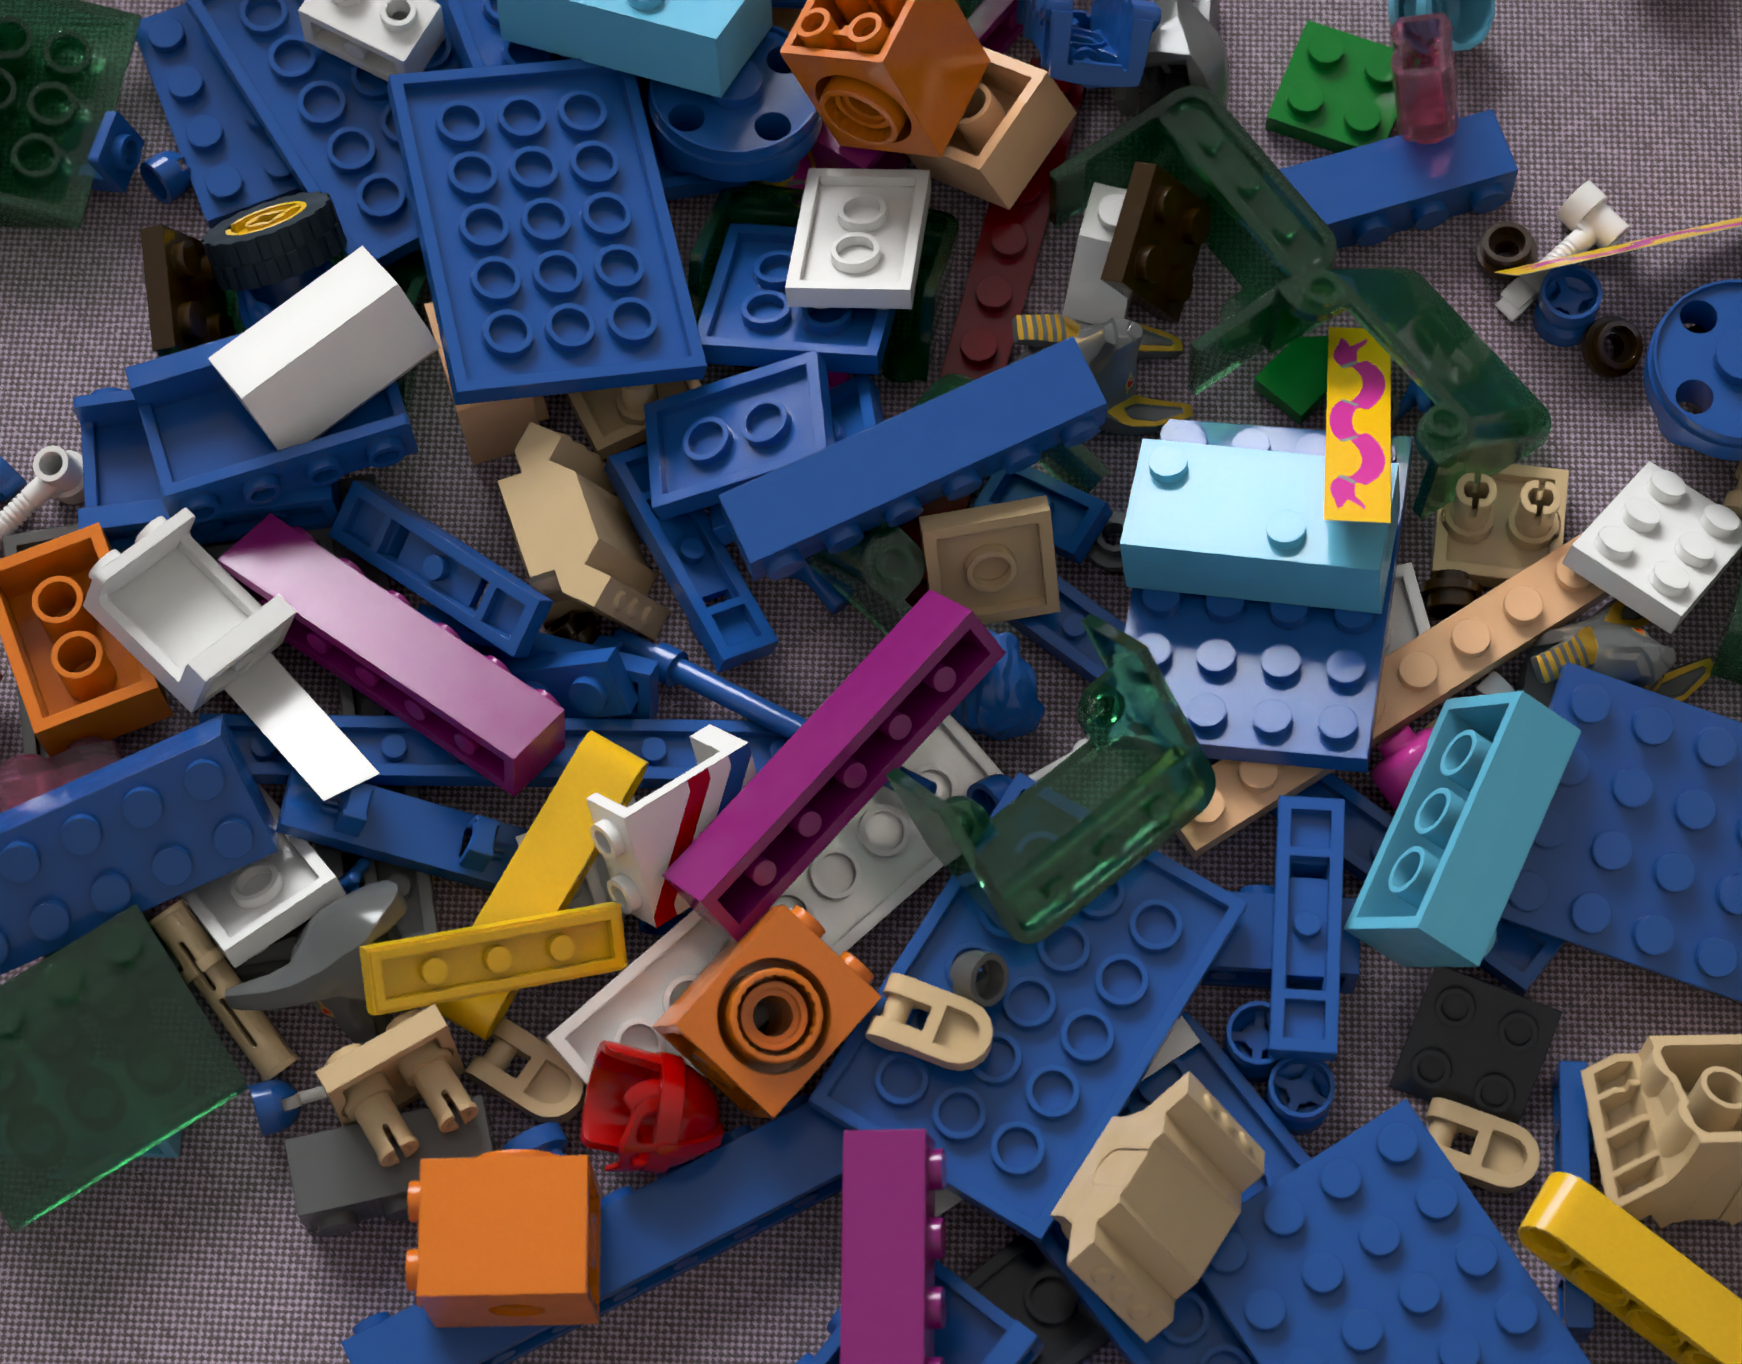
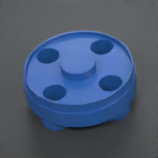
(747, 134)
(1699, 371)

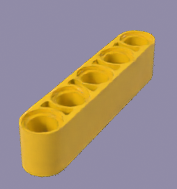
(552, 858)
(1633, 1273)

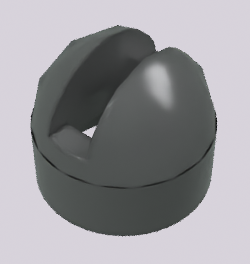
(981, 987)

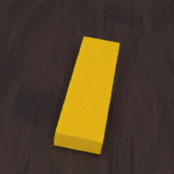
(493, 958)

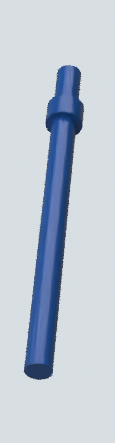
(677, 669)

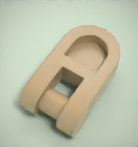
(955, 1033)
(544, 1087)
(1502, 1153)

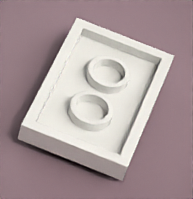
(859, 239)
(1658, 546)
(265, 898)

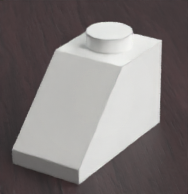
(1088, 297)

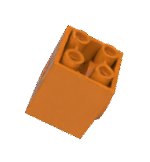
(887, 70)
(810, 1002)
(506, 1240)

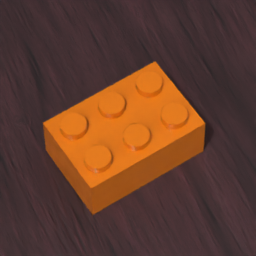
(64, 661)

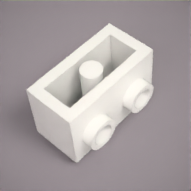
(376, 34)

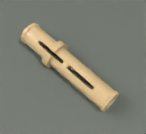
(212, 975)

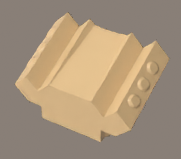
(577, 534)
(1670, 1127)
(1157, 1202)

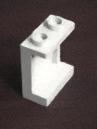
(183, 611)

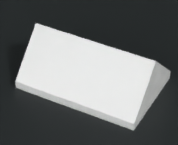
(325, 351)

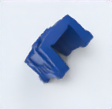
(1095, 48)

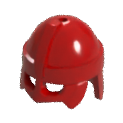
(648, 1109)

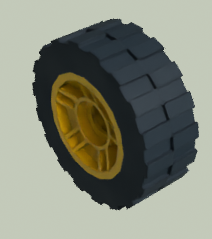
(274, 241)

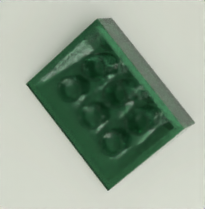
(56, 83)
(99, 1064)

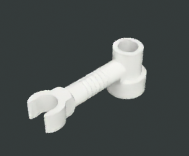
(1590, 224)
(57, 476)

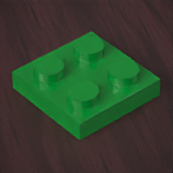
(1335, 91)

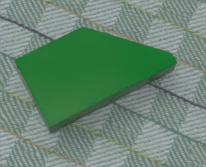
(1296, 377)

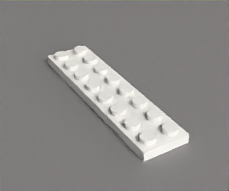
(846, 889)

